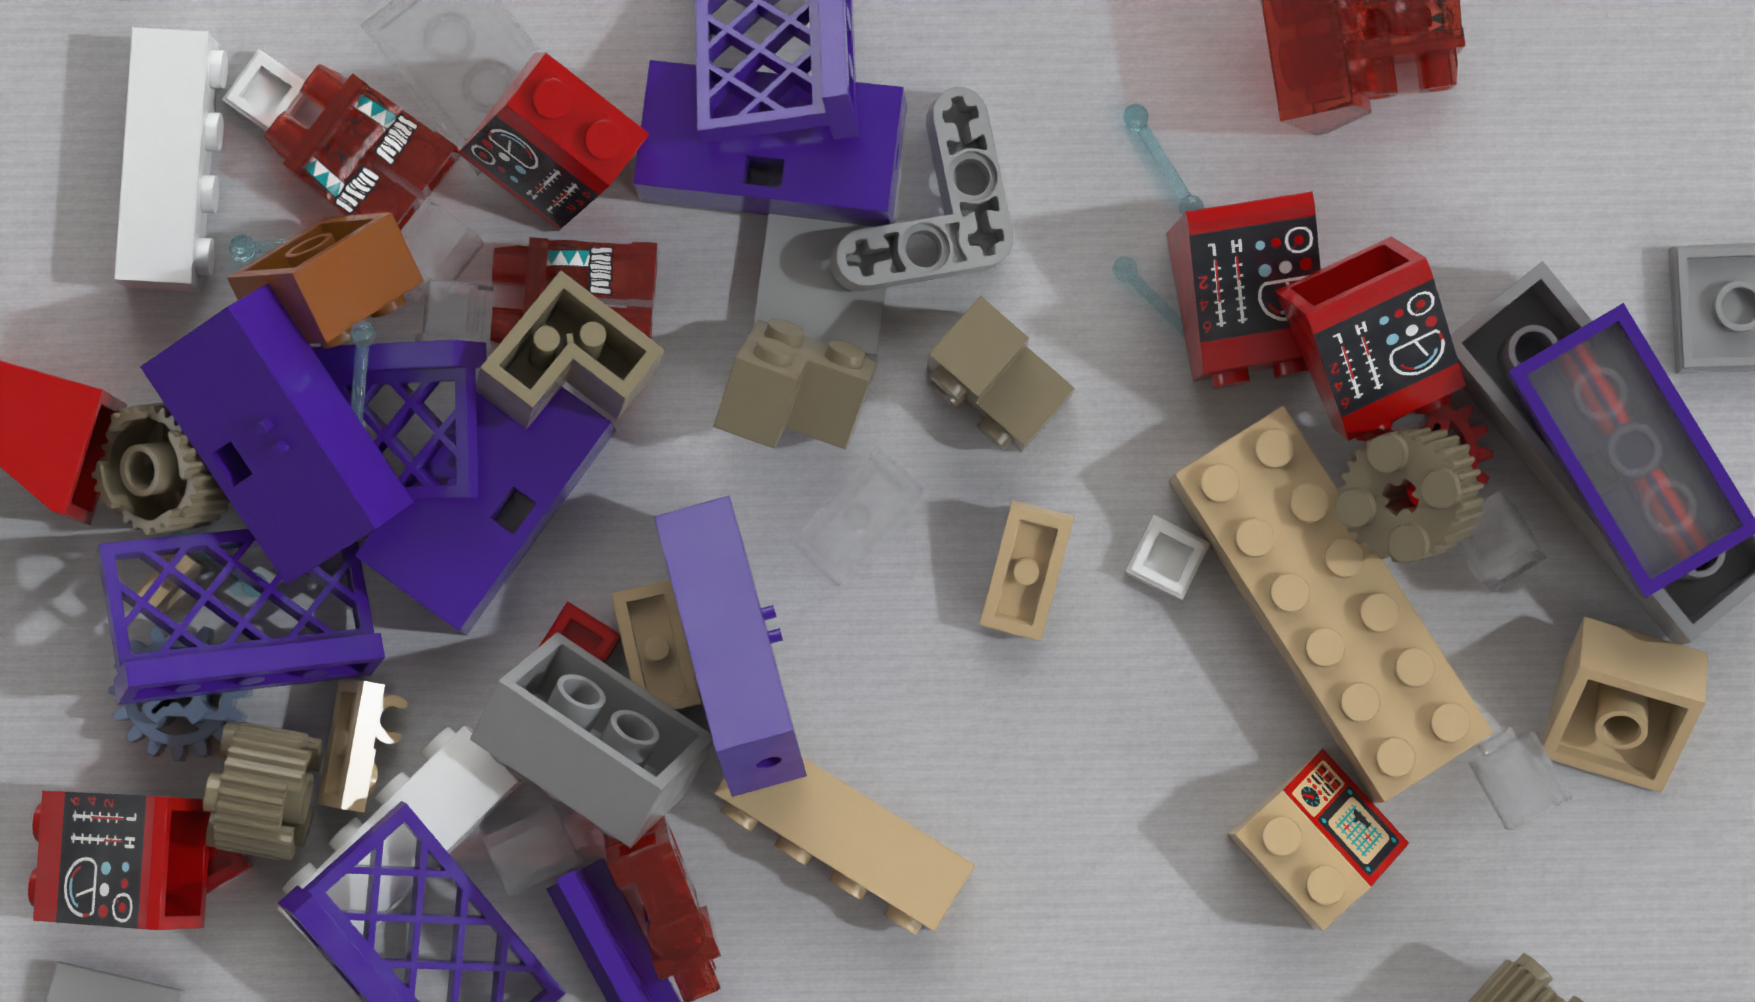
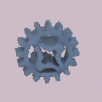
(201, 711)

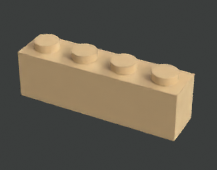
(859, 840)

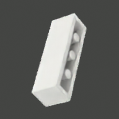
(168, 160)
(448, 794)

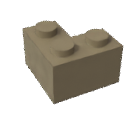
(570, 340)
(997, 376)
(794, 385)

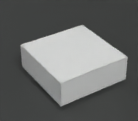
(265, 91)
(1167, 557)

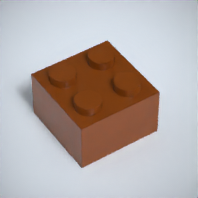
(335, 275)

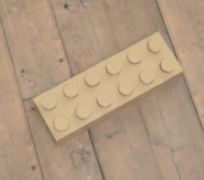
(1330, 607)

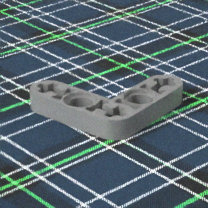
(947, 231)

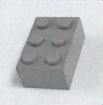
(592, 739)

